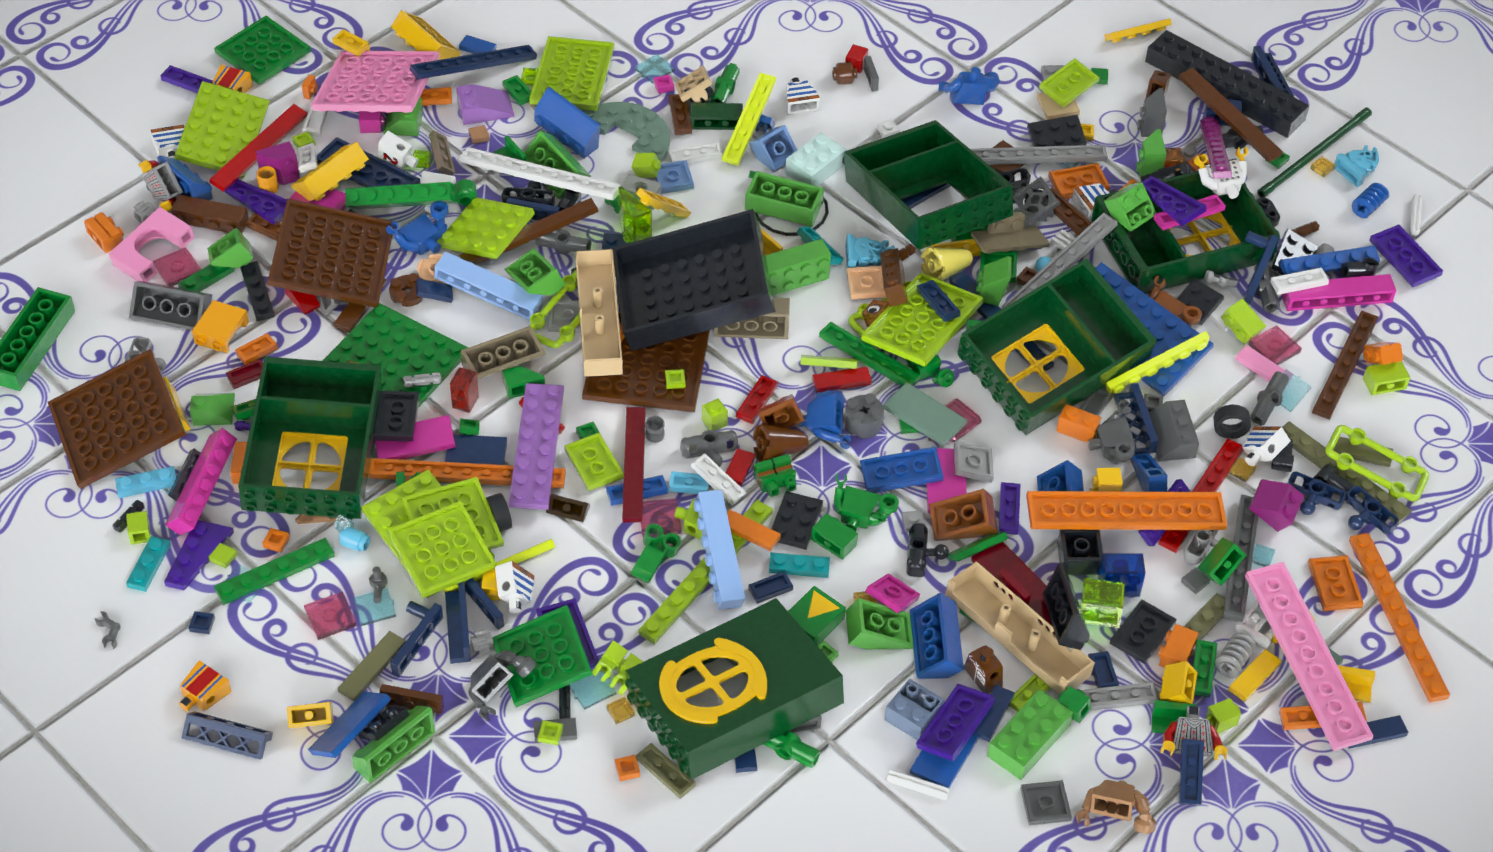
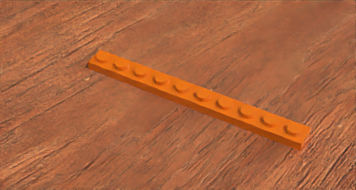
(453, 472)
(1399, 618)

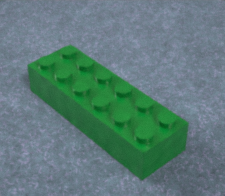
(32, 336)

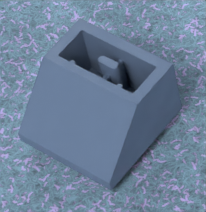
(913, 708)

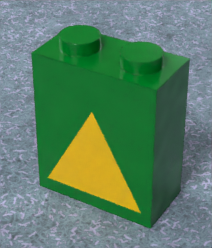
(818, 614)

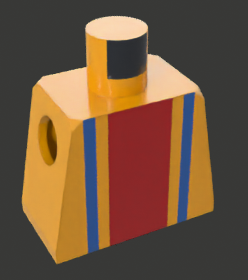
(233, 79)
(203, 688)

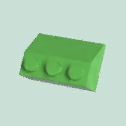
(536, 274)

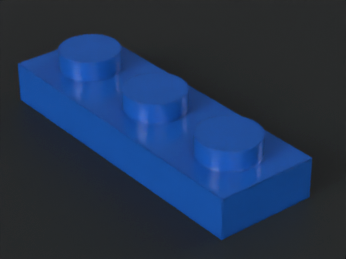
(652, 487)

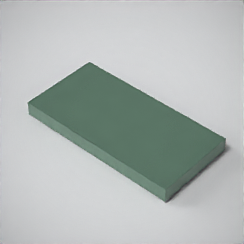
(925, 414)

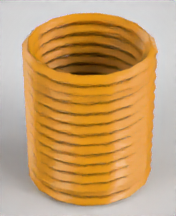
(267, 179)

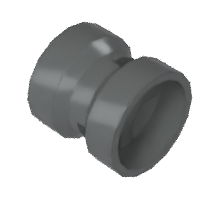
(654, 429)

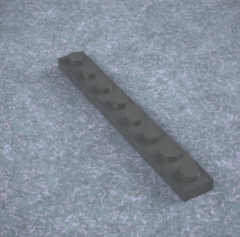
(1237, 583)

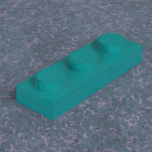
(808, 235)
(148, 563)
(799, 565)

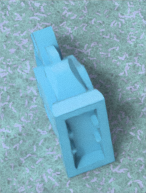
(1357, 164)
(864, 251)

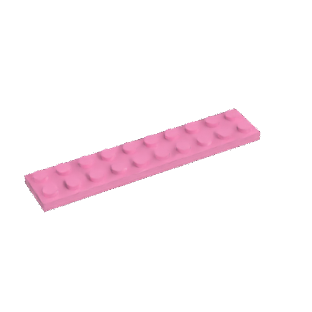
(1309, 656)

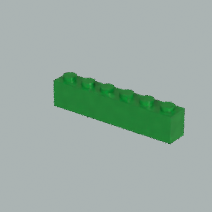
(400, 195)

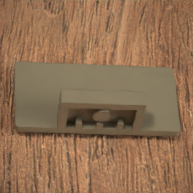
(1010, 235)

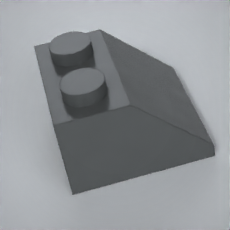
(1152, 114)

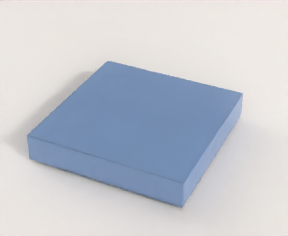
(675, 177)

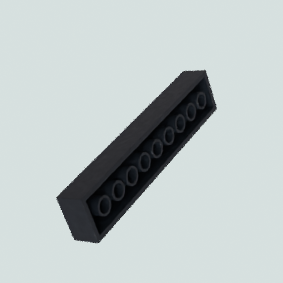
(1259, 99)

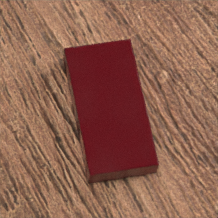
(245, 374)

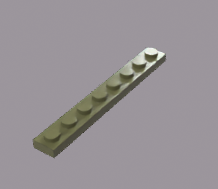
(1316, 454)

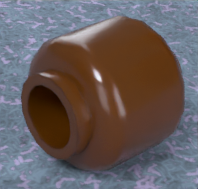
(844, 73)

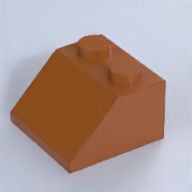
(782, 413)

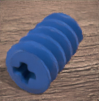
(1370, 200)

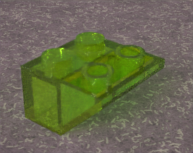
(1102, 602)

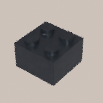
(1080, 551)

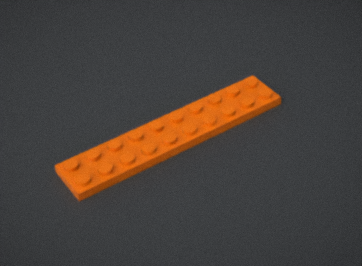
(1126, 510)

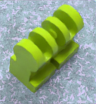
(614, 659)

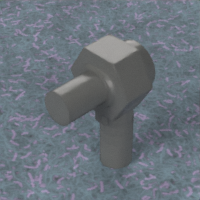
(378, 582)

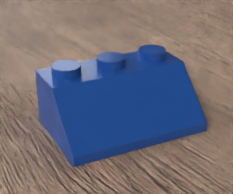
(189, 182)
(1061, 478)

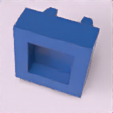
(766, 122)

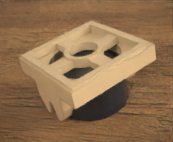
(695, 86)

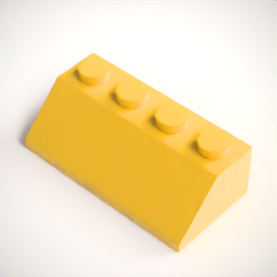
(422, 35)
(330, 172)

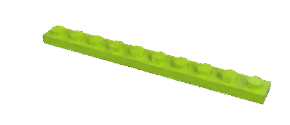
(694, 584)

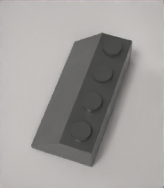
(168, 305)

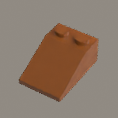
(963, 516)

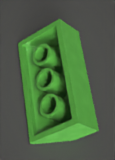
(549, 152)
(401, 740)

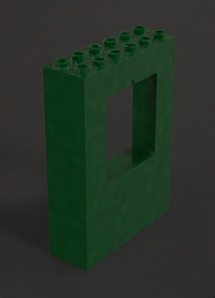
(920, 161)

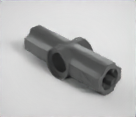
(564, 242)
(1266, 292)
(1269, 398)

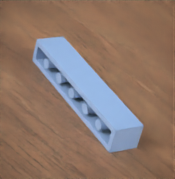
(487, 285)
(720, 549)

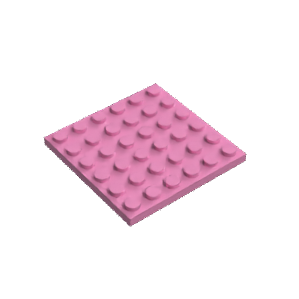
(373, 82)

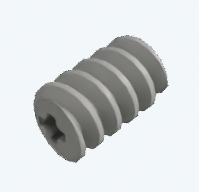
(1235, 655)

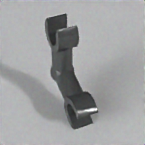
(114, 628)

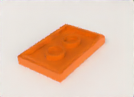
(1067, 179)
(1335, 583)

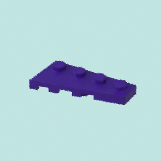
(260, 201)
(1173, 202)

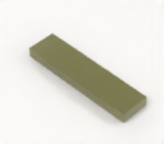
(371, 666)

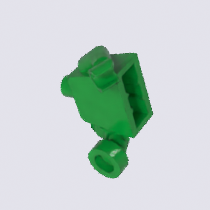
(862, 507)

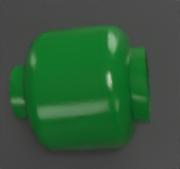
(465, 192)

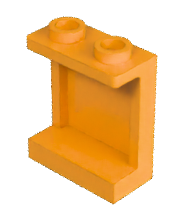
(219, 326)

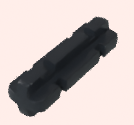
(119, 525)
(564, 702)

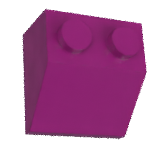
(282, 159)
(1276, 503)

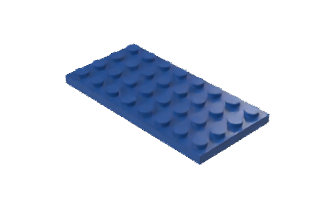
(1163, 325)

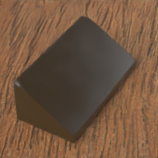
(568, 508)

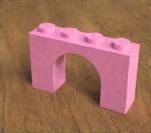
(157, 226)

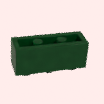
(715, 115)

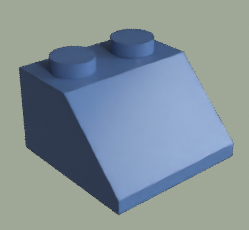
(773, 147)

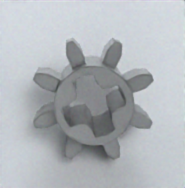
(143, 211)
(481, 642)

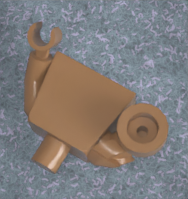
(1117, 801)

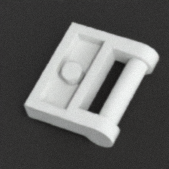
(1253, 623)

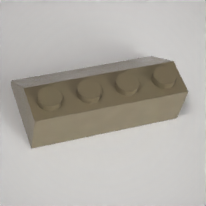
(502, 352)

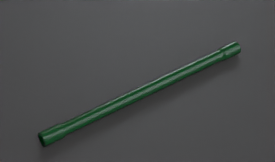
(1269, 187)

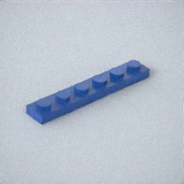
(1328, 261)

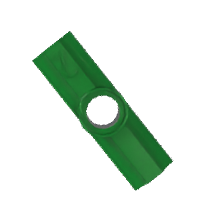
(725, 84)
(789, 747)

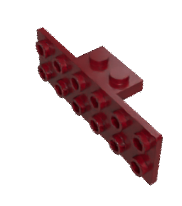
(1016, 576)

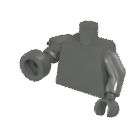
(1115, 436)
(493, 675)

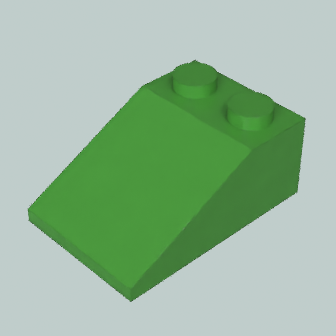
(878, 626)

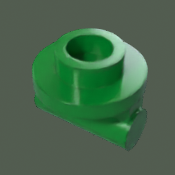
(944, 378)

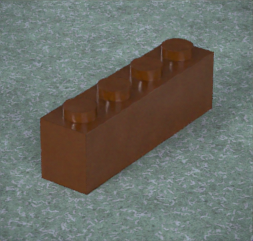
(210, 214)
(893, 277)

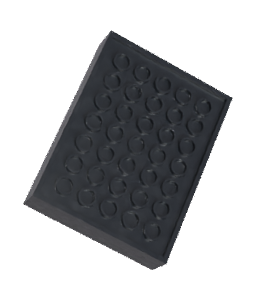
(692, 280)

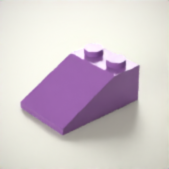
(483, 104)

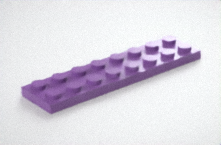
(536, 446)

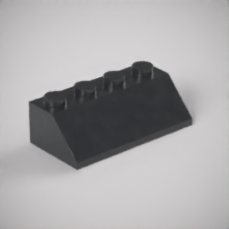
(1065, 610)

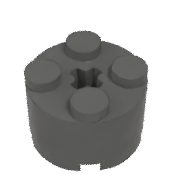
(864, 416)

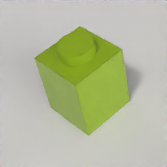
(646, 165)
(714, 415)
(138, 527)
(1223, 715)

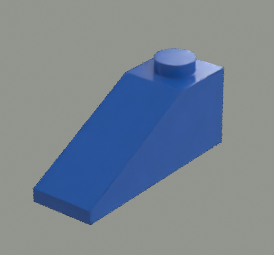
(1149, 473)

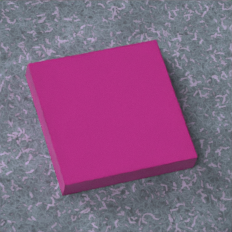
(892, 593)

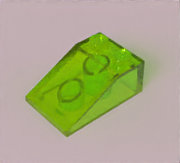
(633, 217)

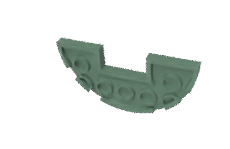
(638, 121)

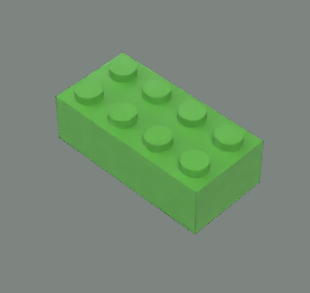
(784, 198)
(798, 266)
(1030, 734)

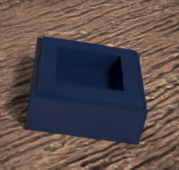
(201, 622)

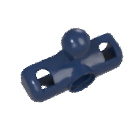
(1316, 493)
(1370, 512)

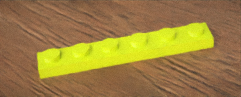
(749, 119)
(1163, 360)

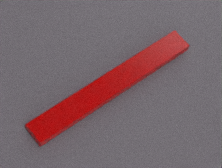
(247, 156)
(1209, 482)

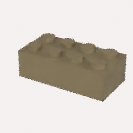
(767, 326)

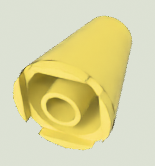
(945, 262)

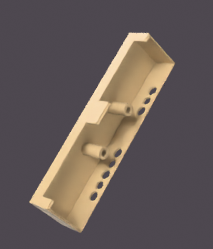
(598, 313)
(1018, 628)

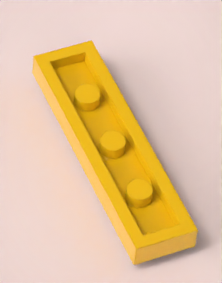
(1143, 29)
(660, 202)

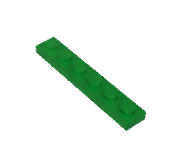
(868, 355)
(274, 571)

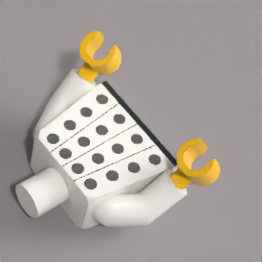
(1224, 185)

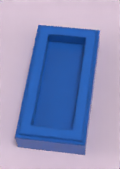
(476, 45)

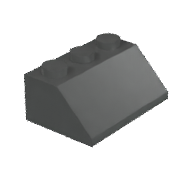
(1174, 431)

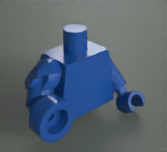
(971, 86)
(421, 233)
(826, 417)

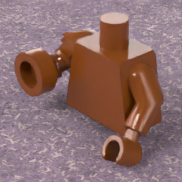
(1189, 314)

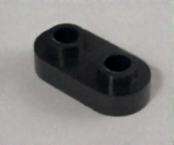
(1270, 210)

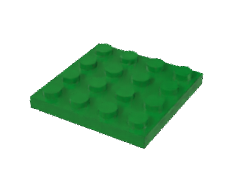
(262, 49)
(554, 646)

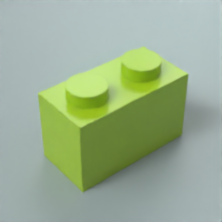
(1243, 321)
(1386, 378)

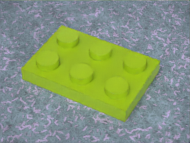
(1069, 82)
(594, 461)

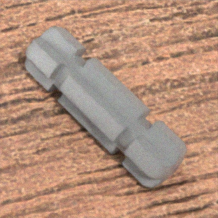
(422, 379)

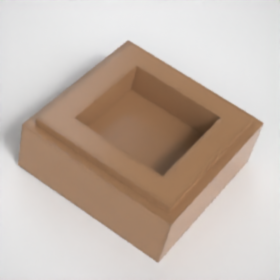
(478, 134)

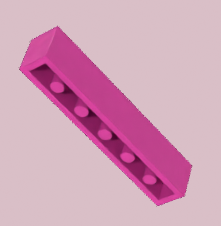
(1342, 293)
(201, 482)

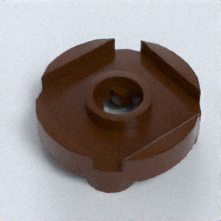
(398, 290)

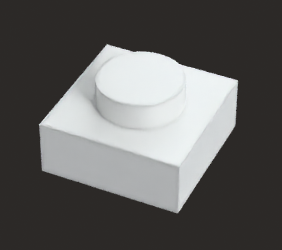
(887, 128)

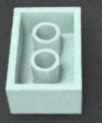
(815, 160)

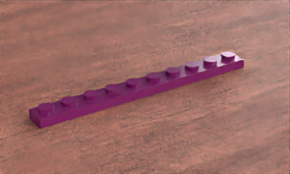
(1215, 148)

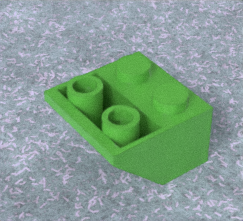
(1131, 206)

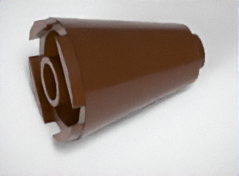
(777, 441)

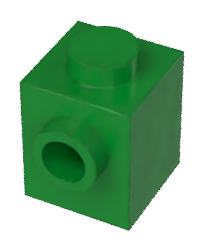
(1076, 701)

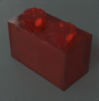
(464, 390)

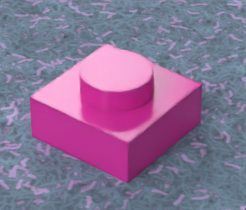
(663, 84)

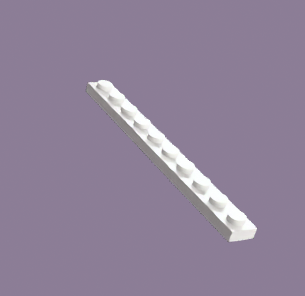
(540, 173)

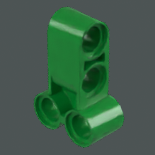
(655, 552)

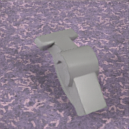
(1221, 281)

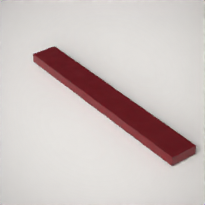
(634, 465)

